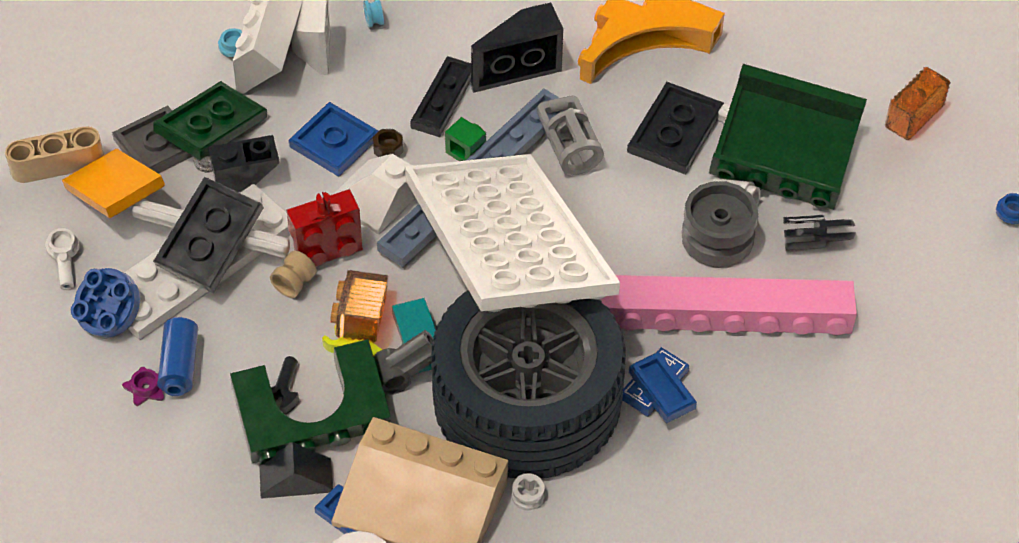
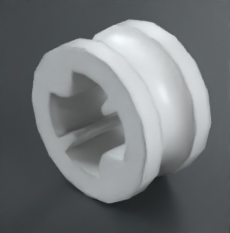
(526, 501)

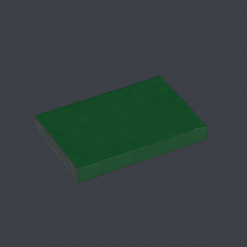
(210, 120)

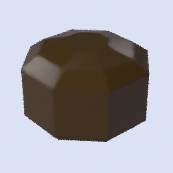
(387, 142)

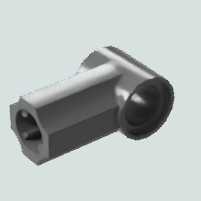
(399, 364)

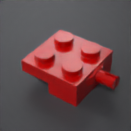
(326, 227)

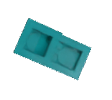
(412, 319)

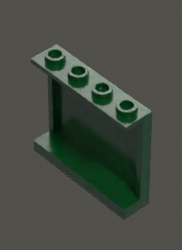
(788, 136)

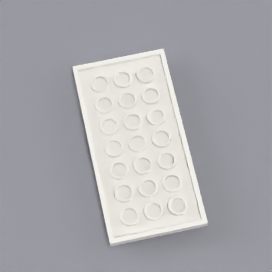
(510, 233)

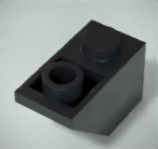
(243, 162)

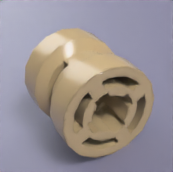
(291, 276)

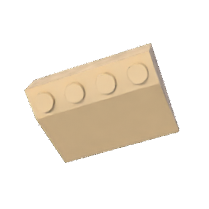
(419, 488)

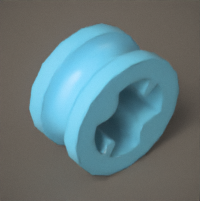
(373, 13)

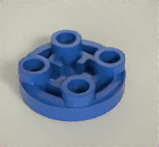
(106, 302)

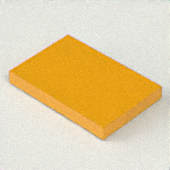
(113, 183)

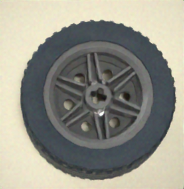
(529, 382)

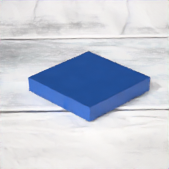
(333, 139)

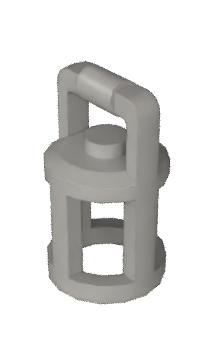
(567, 127)

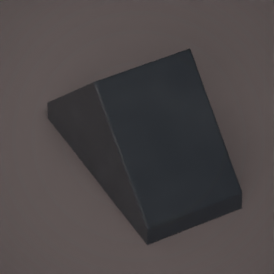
(295, 473)

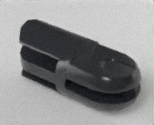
(819, 231)

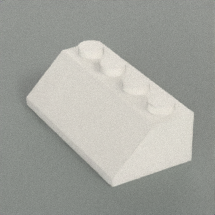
(264, 41)

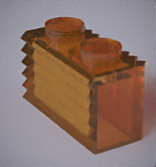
(917, 103)
(360, 305)

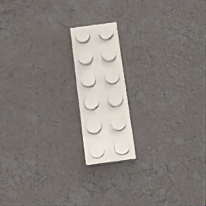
(168, 294)

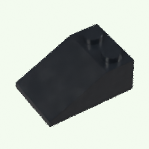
(518, 49)

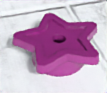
(138, 380)

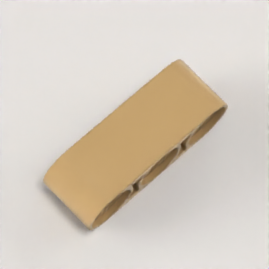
(53, 154)

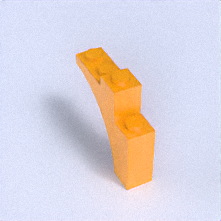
(633, 28)

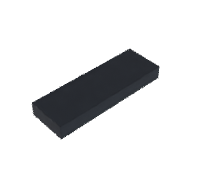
(442, 97)

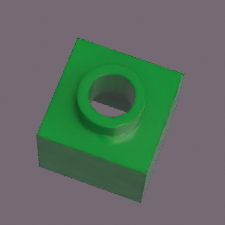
(463, 139)

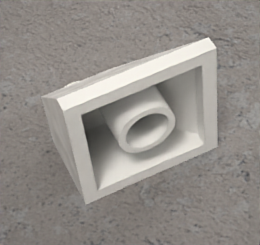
(312, 35)
(380, 191)

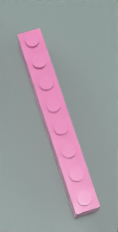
(734, 304)

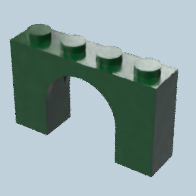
(270, 430)

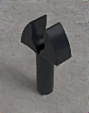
(283, 383)

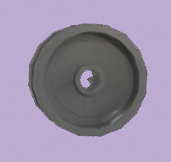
(719, 223)

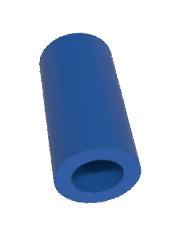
(177, 356)

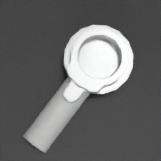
(63, 245)

